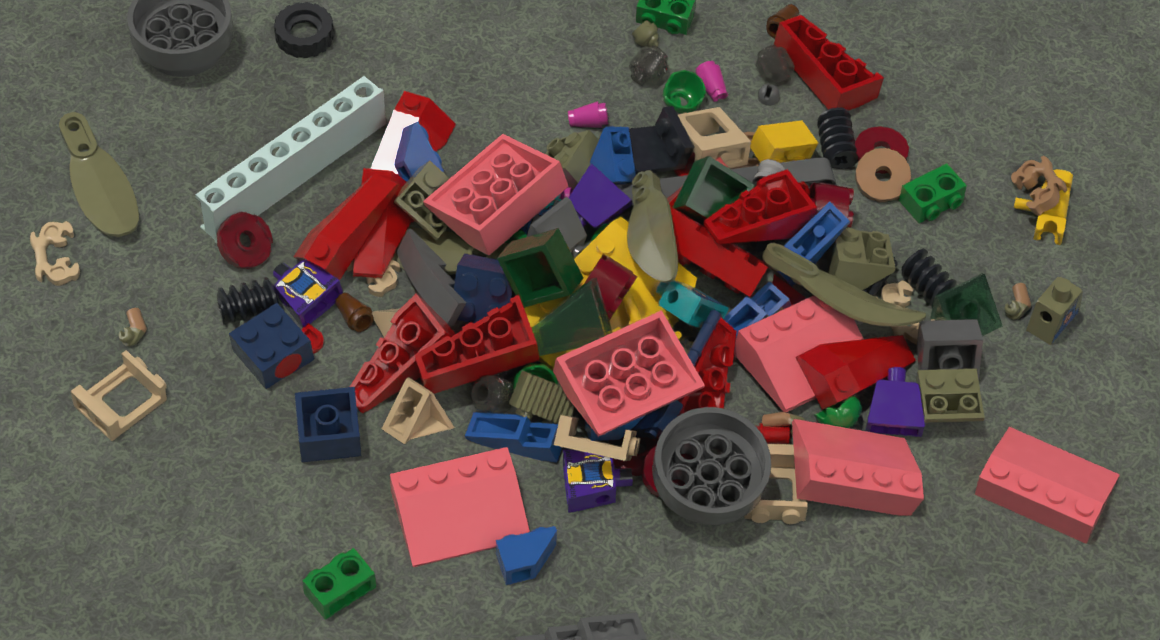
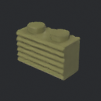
(540, 398)

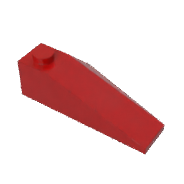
(408, 111)
(767, 212)
(345, 229)
(385, 236)
(412, 330)
(850, 366)
(713, 369)

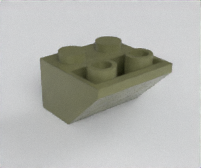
(574, 154)
(415, 191)
(860, 257)
(950, 395)

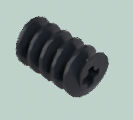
(837, 138)
(926, 276)
(246, 299)

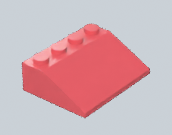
(497, 193)
(771, 347)
(627, 374)
(855, 469)
(1046, 484)
(458, 506)

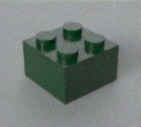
(709, 189)
(540, 267)

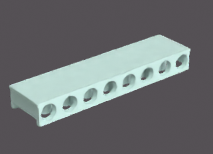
(294, 160)

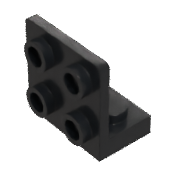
(661, 146)

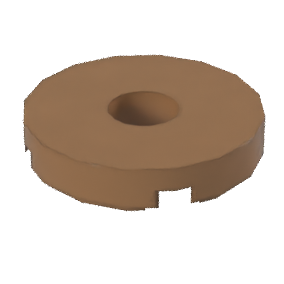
(885, 160)

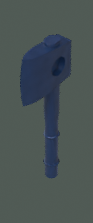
(656, 421)

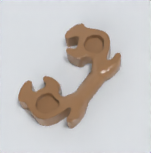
(1043, 198)

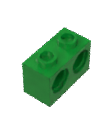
(667, 14)
(933, 193)
(342, 588)

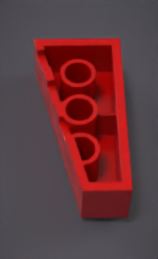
(826, 67)
(481, 349)

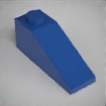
(817, 236)

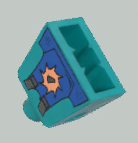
(685, 301)

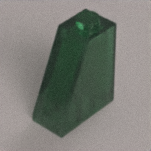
(573, 321)

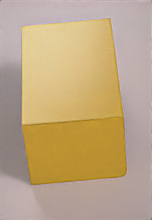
(783, 142)

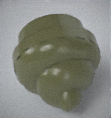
(646, 34)

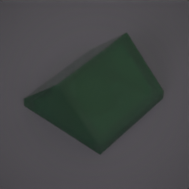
(968, 302)

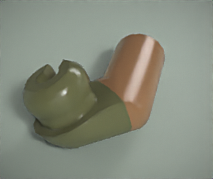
(1021, 303)
(136, 330)
(780, 419)

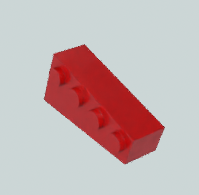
(726, 261)

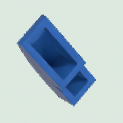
(762, 305)
(516, 433)

